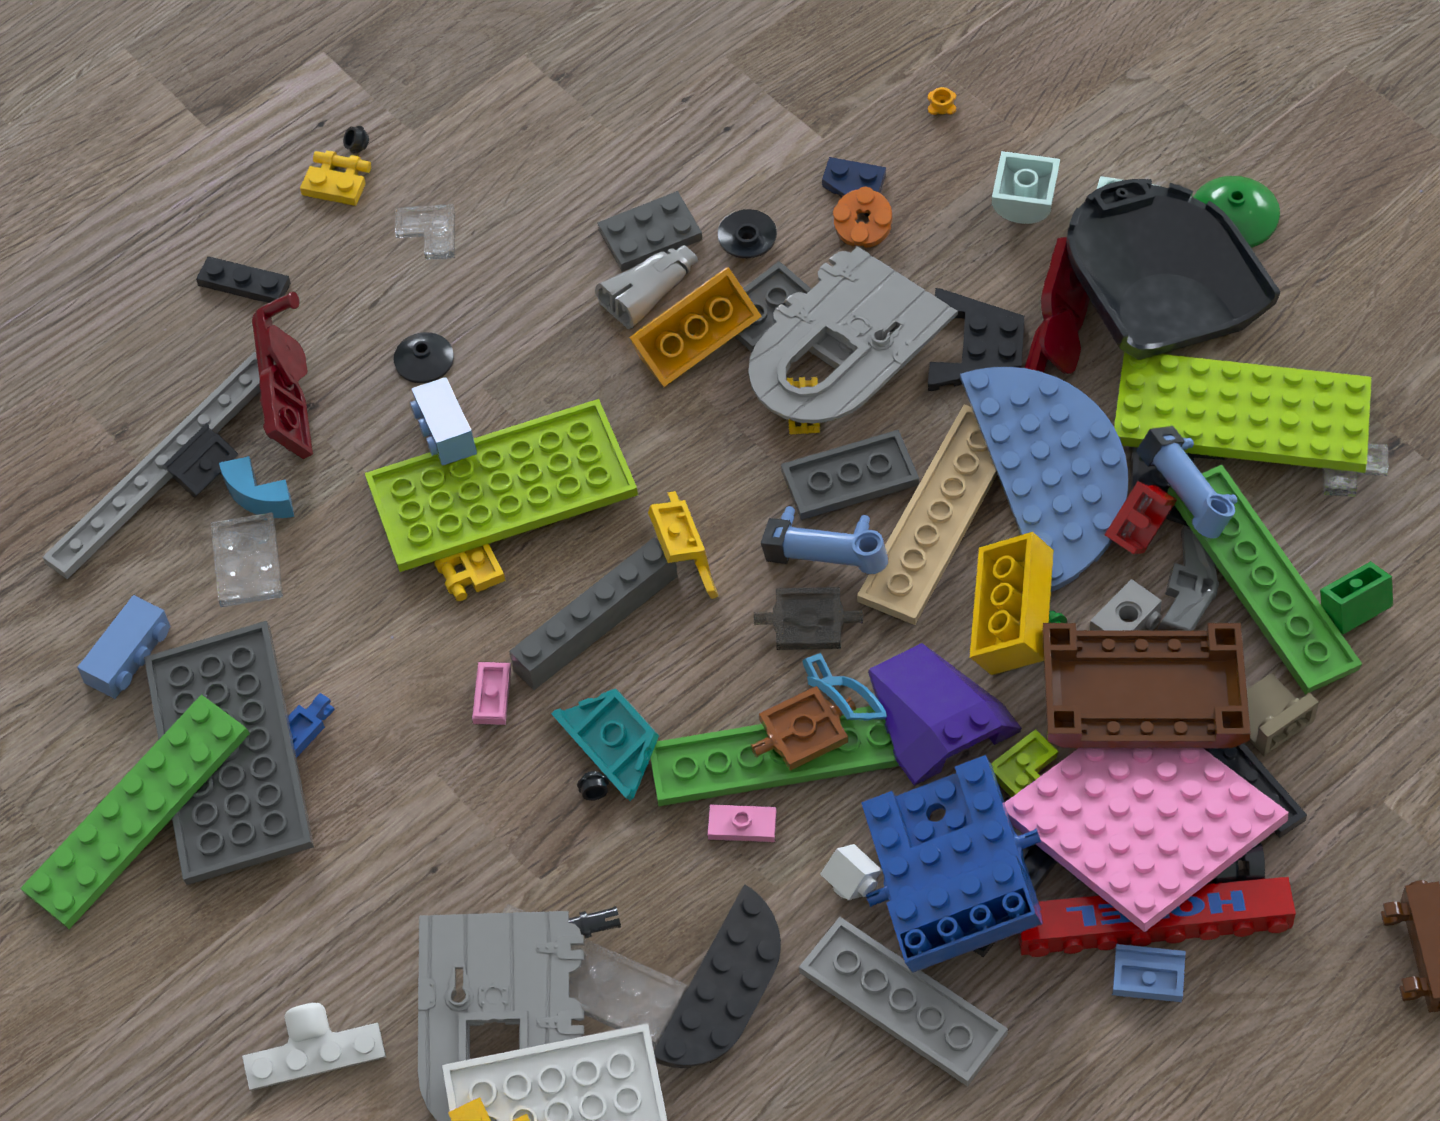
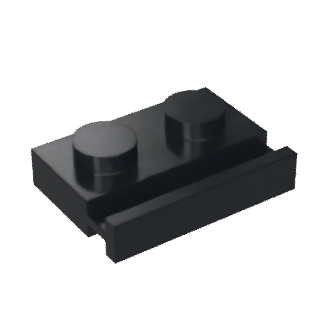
(198, 460)

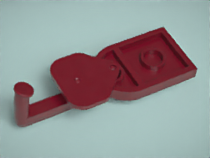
(1064, 311)
(280, 392)

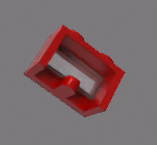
(1140, 517)

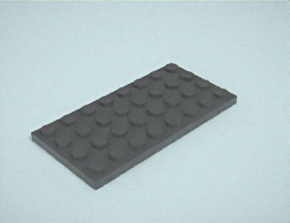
(256, 798)

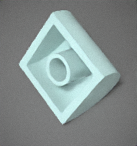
(1024, 187)

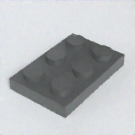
(649, 230)
(767, 294)

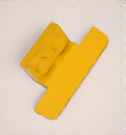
(680, 537)

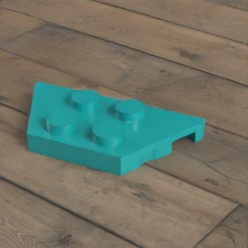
(612, 737)

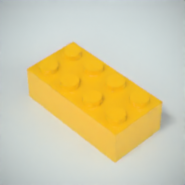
(1011, 603)

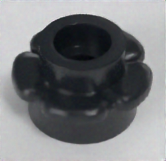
(355, 139)
(593, 786)

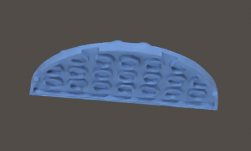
(1053, 460)

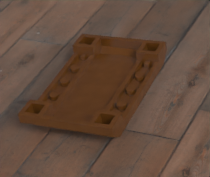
(1145, 687)

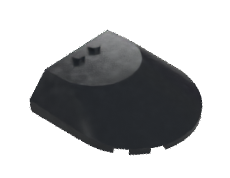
(1165, 267)

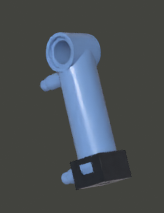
(1165, 450)
(860, 549)

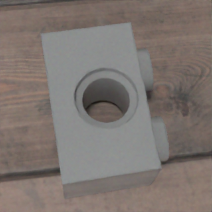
(1130, 603)

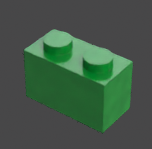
(1357, 596)

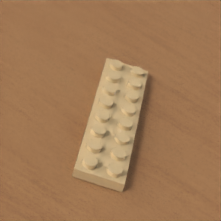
(933, 523)

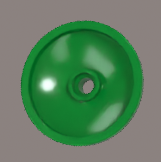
(1246, 203)

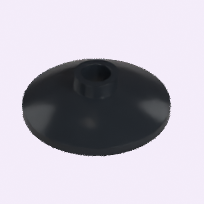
(747, 225)
(424, 366)

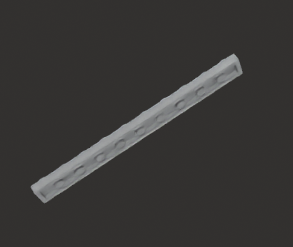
(149, 475)

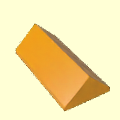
(695, 327)

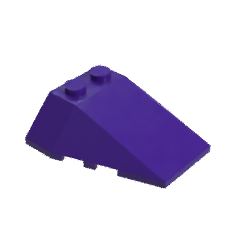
(935, 711)

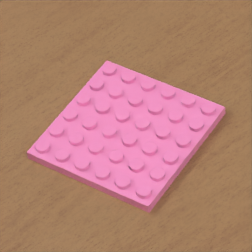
(1144, 823)

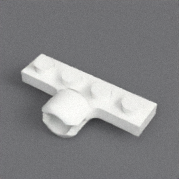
(312, 1049)

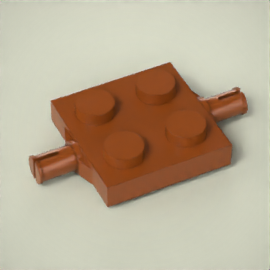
(802, 728)

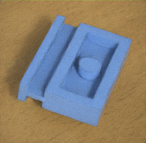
(1149, 973)

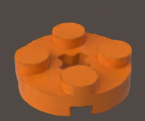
(863, 201)

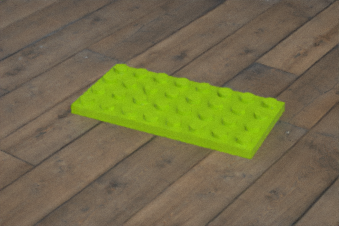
(1248, 410)
(511, 485)

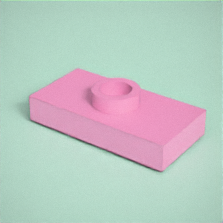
(491, 693)
(742, 823)

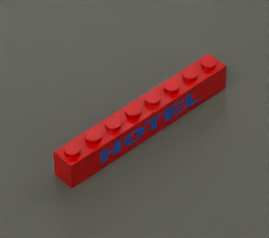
(1210, 912)

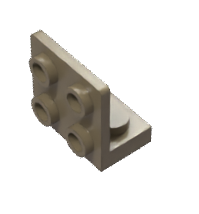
(1276, 713)

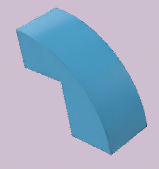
(259, 499)

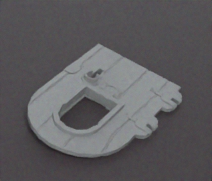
(858, 307)
(511, 975)

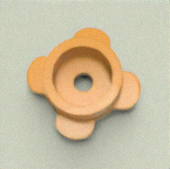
(941, 101)

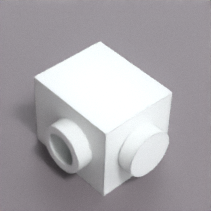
(851, 872)

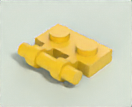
(335, 185)
(480, 570)

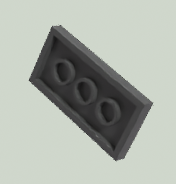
(849, 474)

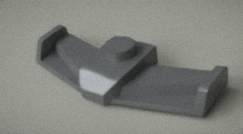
(1191, 585)

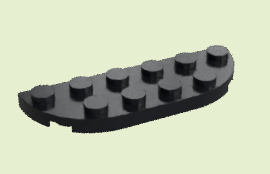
(724, 986)

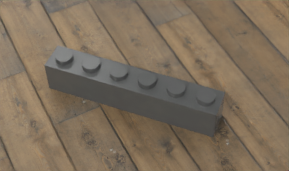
(592, 614)

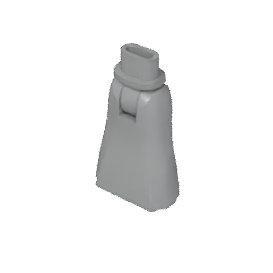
(639, 289)

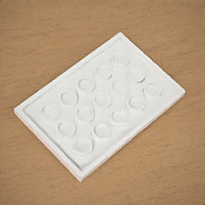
(565, 1080)

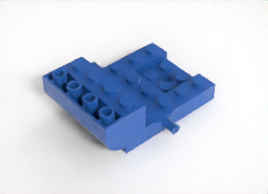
(953, 878)

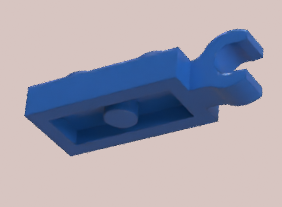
(308, 722)

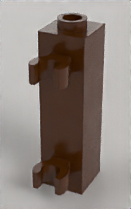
(1422, 915)

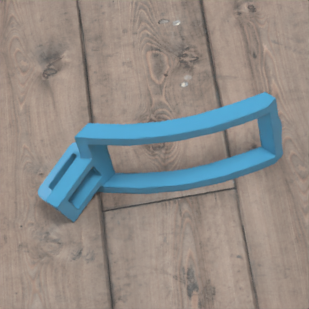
(826, 683)

